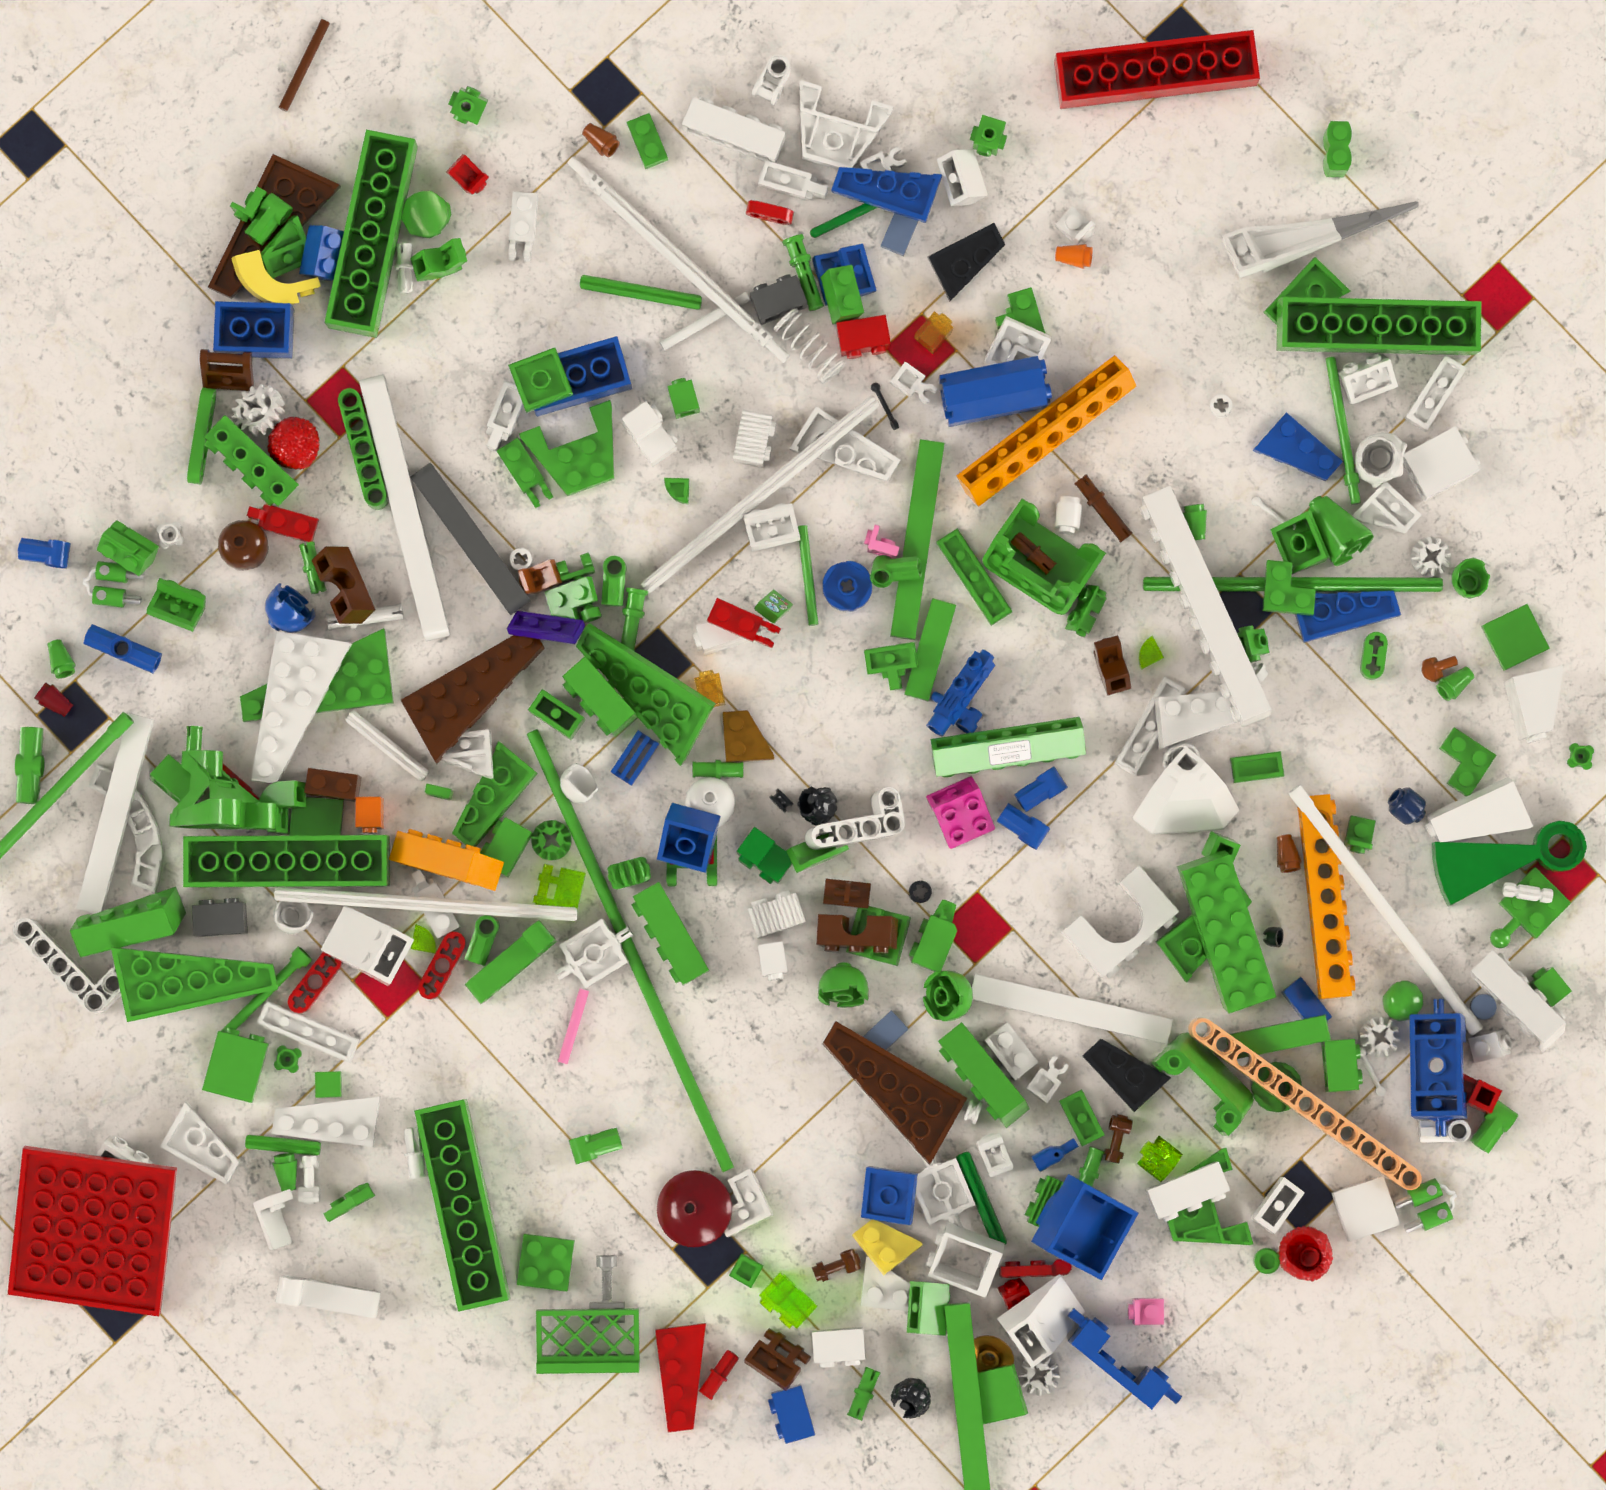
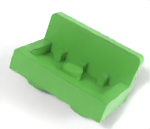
(177, 604)

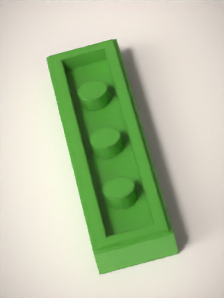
(974, 577)
(930, 649)
(1284, 1035)

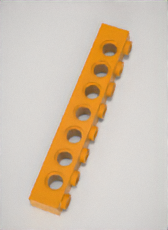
(1046, 430)
(1326, 986)

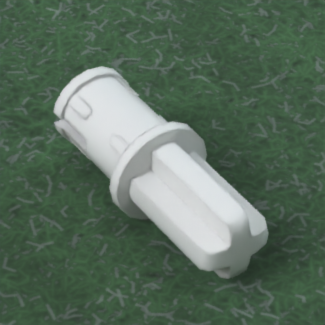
(404, 268)
(414, 1153)

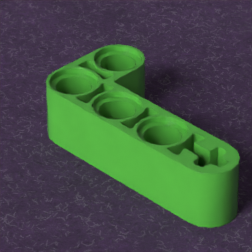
(511, 962)

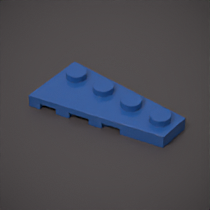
(1345, 612)

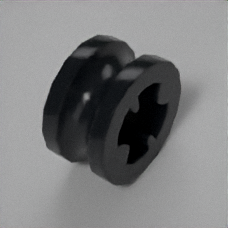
(781, 800)
(926, 896)

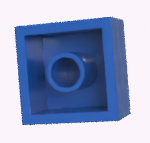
(688, 837)

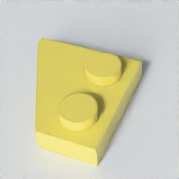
(885, 1245)

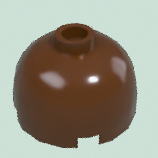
(243, 545)

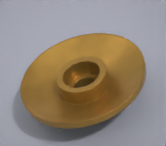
(989, 1344)

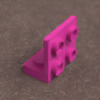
(961, 812)

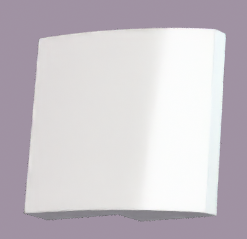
(1365, 1208)

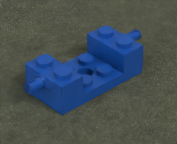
(1437, 1094)
(1150, 1383)

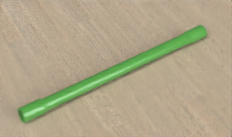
(113, 732)

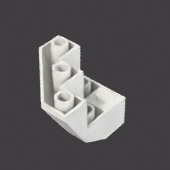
(1187, 799)

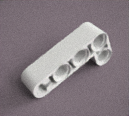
(855, 826)
(327, 1296)

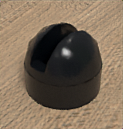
(1274, 936)

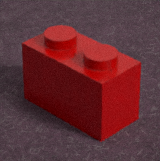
(863, 336)

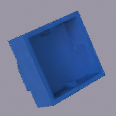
(1083, 1226)

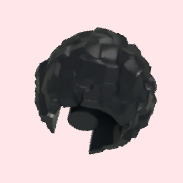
(817, 805)
(914, 1397)

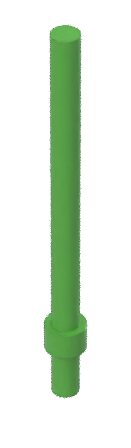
(1351, 478)

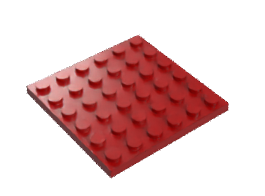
(92, 1230)

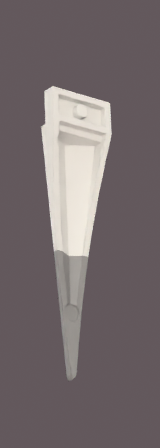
(1275, 245)

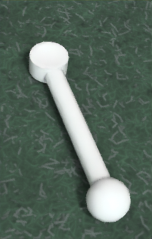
(1256, 501)
(1380, 1090)

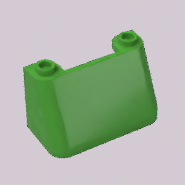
(1064, 581)
(1234, 1095)

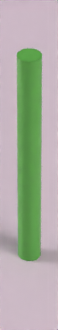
(808, 576)

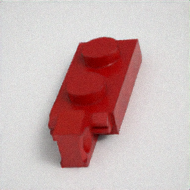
(285, 522)

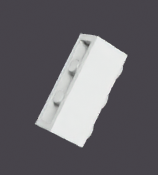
(1188, 1191)

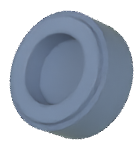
(1483, 1006)

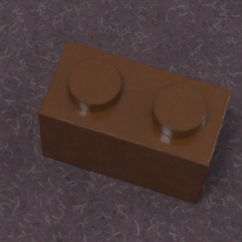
(332, 784)

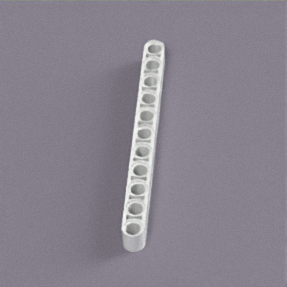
(404, 508)

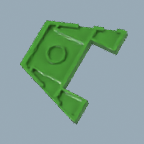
(582, 461)
(1203, 1223)

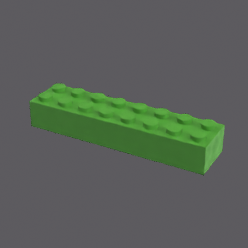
(371, 233)
(1378, 326)
(286, 861)
(462, 1205)

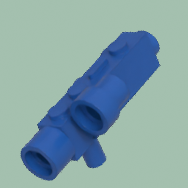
(963, 688)

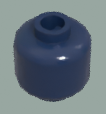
(1407, 805)

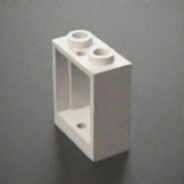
(958, 1278)

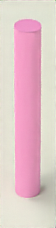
(573, 1026)

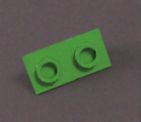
(1090, 599)

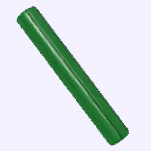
(980, 1197)

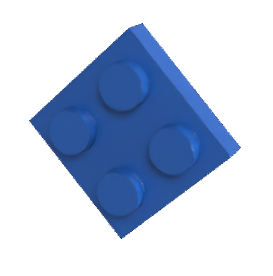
(889, 1195)

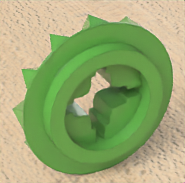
(563, 838)

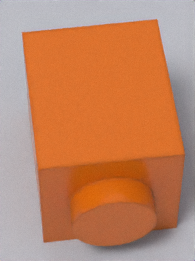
(369, 814)

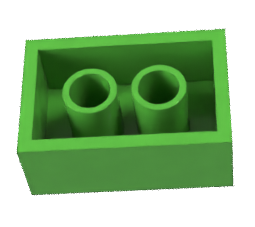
(598, 698)

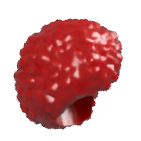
(293, 443)
(1305, 1253)

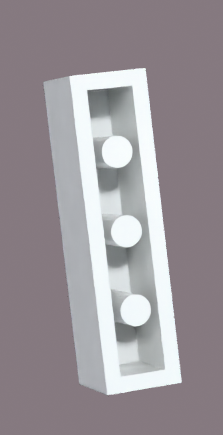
(734, 130)

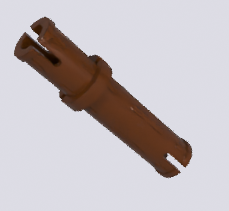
(1103, 508)

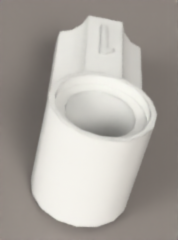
(1427, 1131)

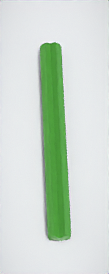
(640, 292)

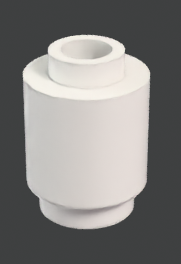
(1068, 515)

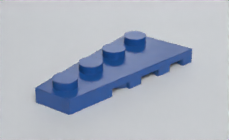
(893, 191)

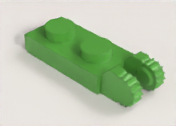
(523, 470)

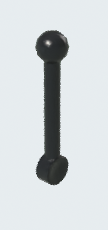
(875, 387)

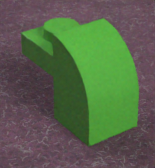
(440, 261)
(286, 796)

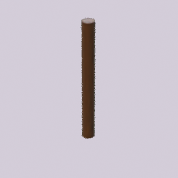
(304, 65)

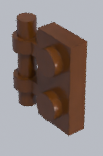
(774, 1365)

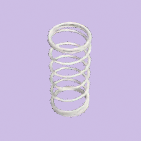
(786, 322)

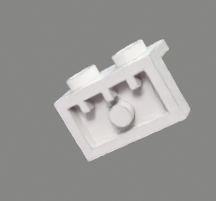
(1368, 377)
(1010, 1052)

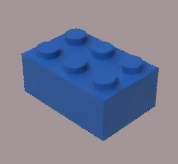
(254, 328)

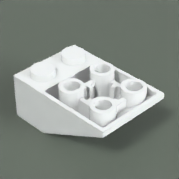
(367, 945)
(1041, 1320)

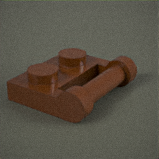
(226, 376)

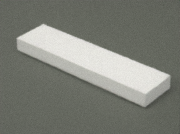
(1145, 732)
(308, 1031)

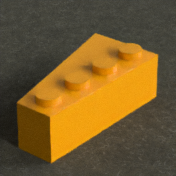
(446, 859)

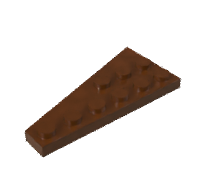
(292, 184)
(463, 695)
(907, 1096)

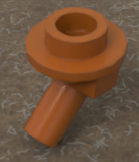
(1433, 668)

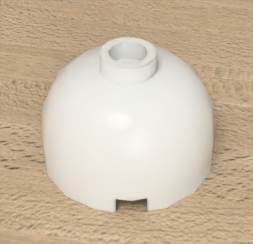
(713, 797)

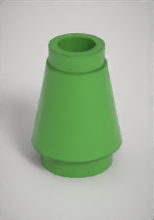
(1196, 520)
(60, 660)
(1455, 683)
(286, 1170)

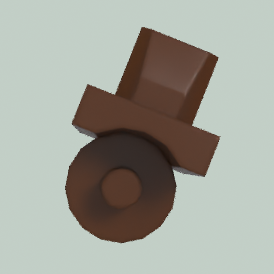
(847, 893)

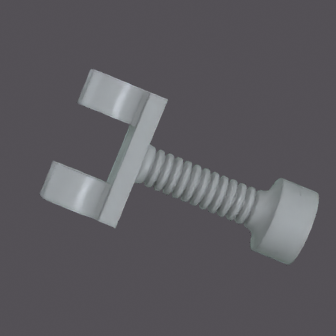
(606, 1263)

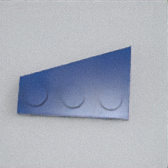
(1295, 446)

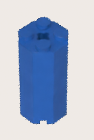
(994, 391)

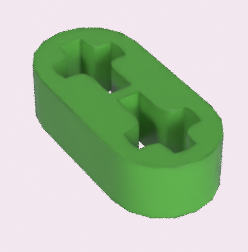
(1367, 655)

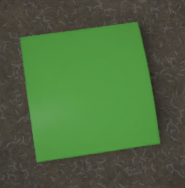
(859, 925)

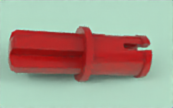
(719, 1374)

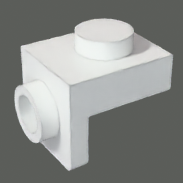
(1490, 1046)
(994, 1154)

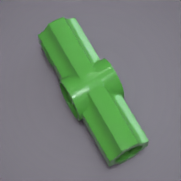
(29, 765)

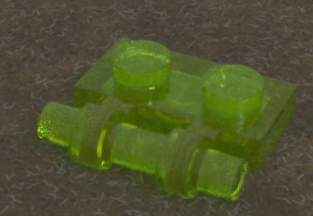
(567, 891)

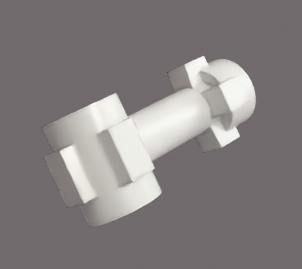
(309, 1193)

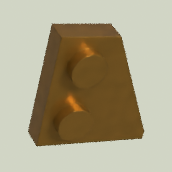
(744, 738)

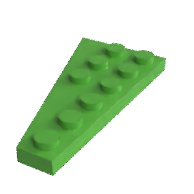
(359, 683)
(657, 698)
(171, 982)

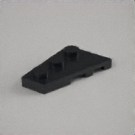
(965, 258)
(1125, 1074)

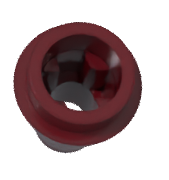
(53, 699)

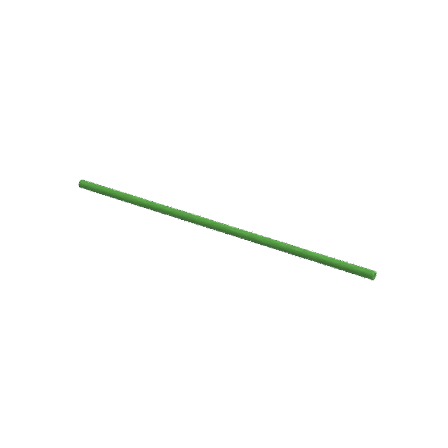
(631, 952)

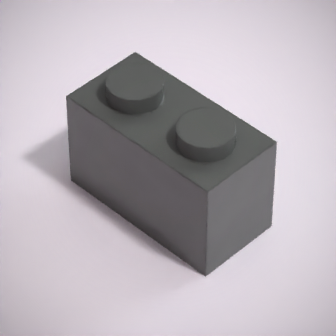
(778, 298)
(219, 919)

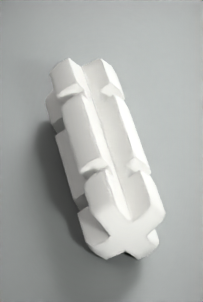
(1527, 892)

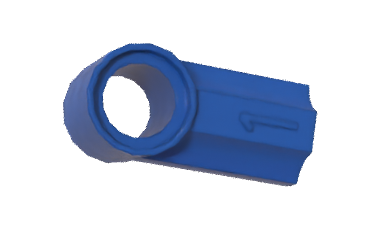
(51, 552)
(1044, 787)
(1028, 829)

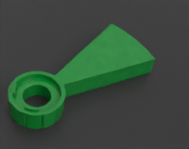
(1472, 866)

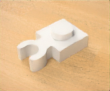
(881, 163)
(910, 381)
(1045, 1082)

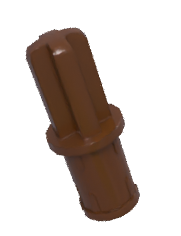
(1033, 552)

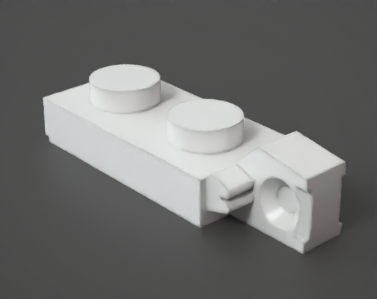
(791, 181)
(504, 415)
(440, 922)

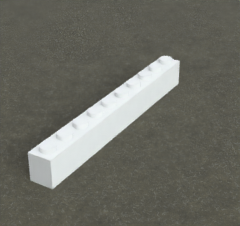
(1205, 606)

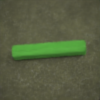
(282, 1145)

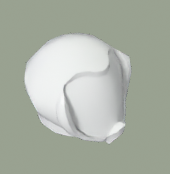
(1380, 458)

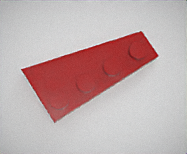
(680, 1366)

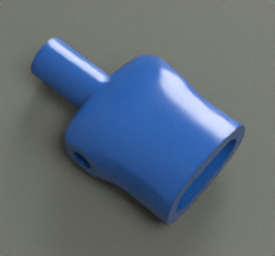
(1046, 1158)

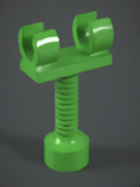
(590, 612)

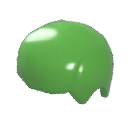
(1470, 578)
(1402, 1000)

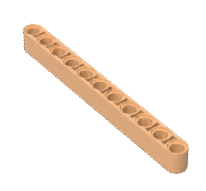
(1316, 1107)

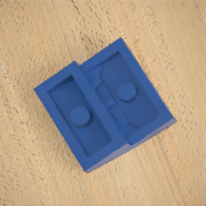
(850, 255)

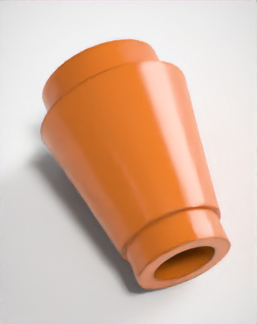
(1075, 255)

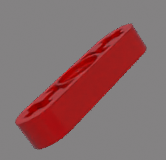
(428, 979)
(325, 981)

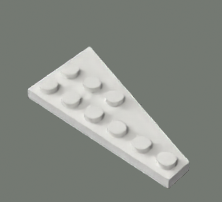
(295, 688)

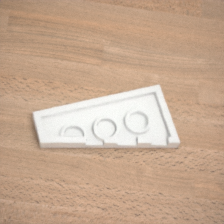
(336, 1121)

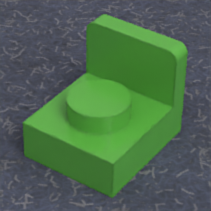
(252, 204)
(1359, 834)

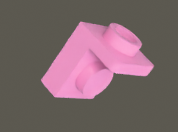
(882, 547)
(1146, 1311)

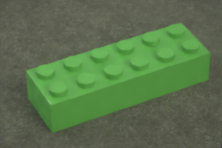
(1226, 931)

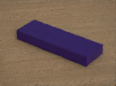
(546, 627)

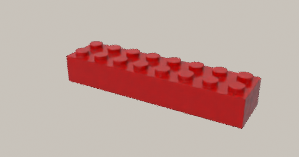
(1156, 69)

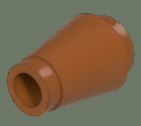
(601, 140)
(1287, 854)

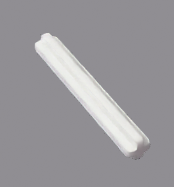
(387, 746)

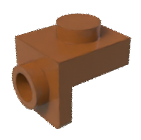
(539, 577)

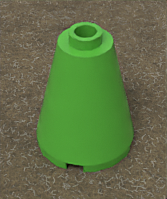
(1339, 530)

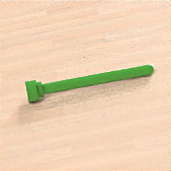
(298, 960)

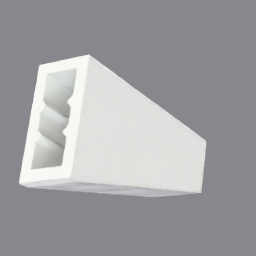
(1480, 814)

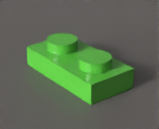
(647, 141)
(1081, 1117)

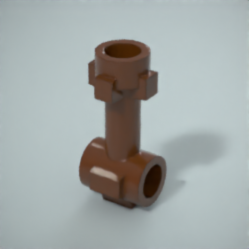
(1120, 1125)
(849, 1261)

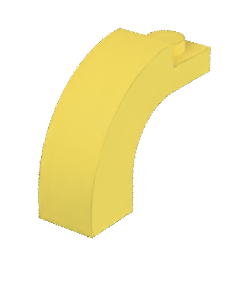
(260, 284)

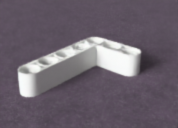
(72, 971)

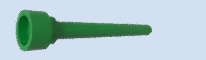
(841, 219)

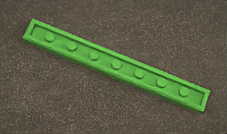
(918, 536)
(967, 1396)

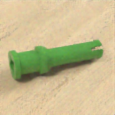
(800, 261)
(633, 613)

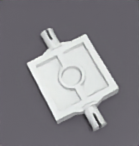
(594, 953)
(943, 1192)

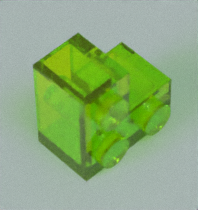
(788, 1300)

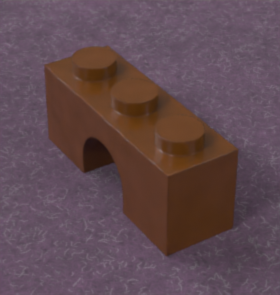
(338, 567)
(878, 935)

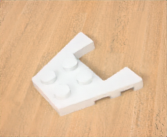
(833, 139)

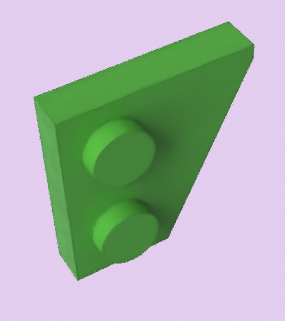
(285, 249)

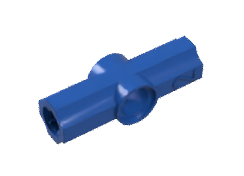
(136, 655)

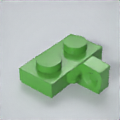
(1022, 309)
(891, 662)
(353, 1198)

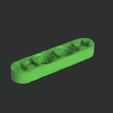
(202, 427)

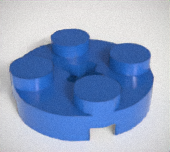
(861, 583)

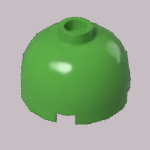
(843, 985)
(947, 995)

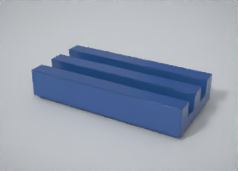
(646, 740)

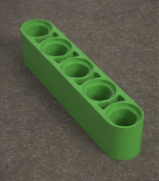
(360, 437)

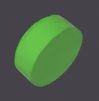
(1266, 1261)

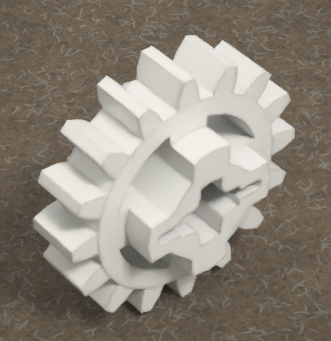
(258, 410)

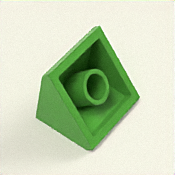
(1301, 546)

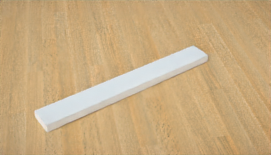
(115, 815)
(1071, 1009)

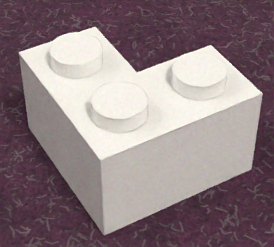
(647, 432)

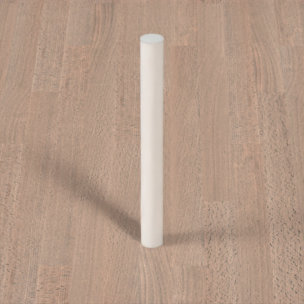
(700, 324)

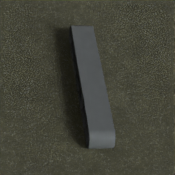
(470, 538)

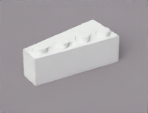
(1190, 716)
(1519, 999)

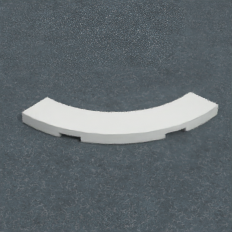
(145, 831)

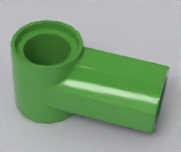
(272, 213)
(894, 570)
(613, 584)
(481, 942)
(1493, 1127)
(590, 1146)

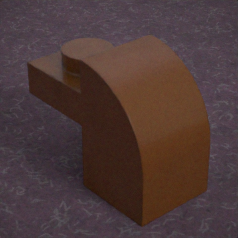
(1111, 665)

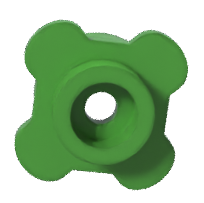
(1574, 760)
(281, 1063)

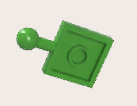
(1531, 915)

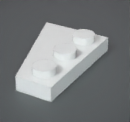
(199, 1145)

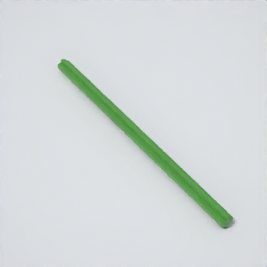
(1328, 584)

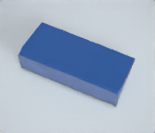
(1304, 1000)

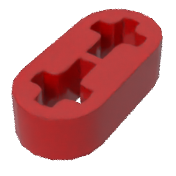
(769, 212)

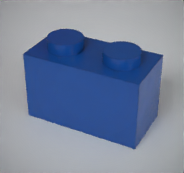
(321, 252)
(792, 1414)

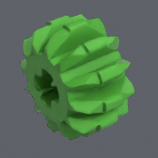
(629, 873)

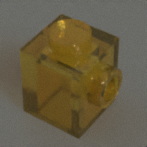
(710, 686)

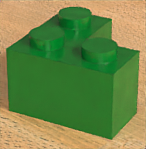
(764, 855)

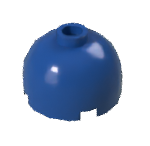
(287, 610)

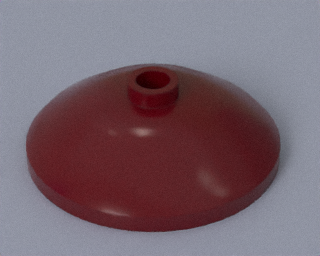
(710, 1213)

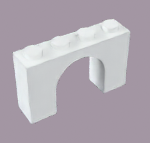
(1155, 912)

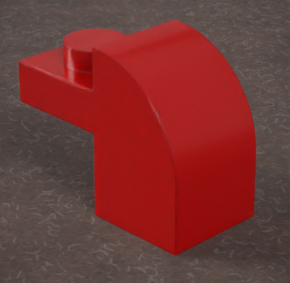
(1480, 1094)

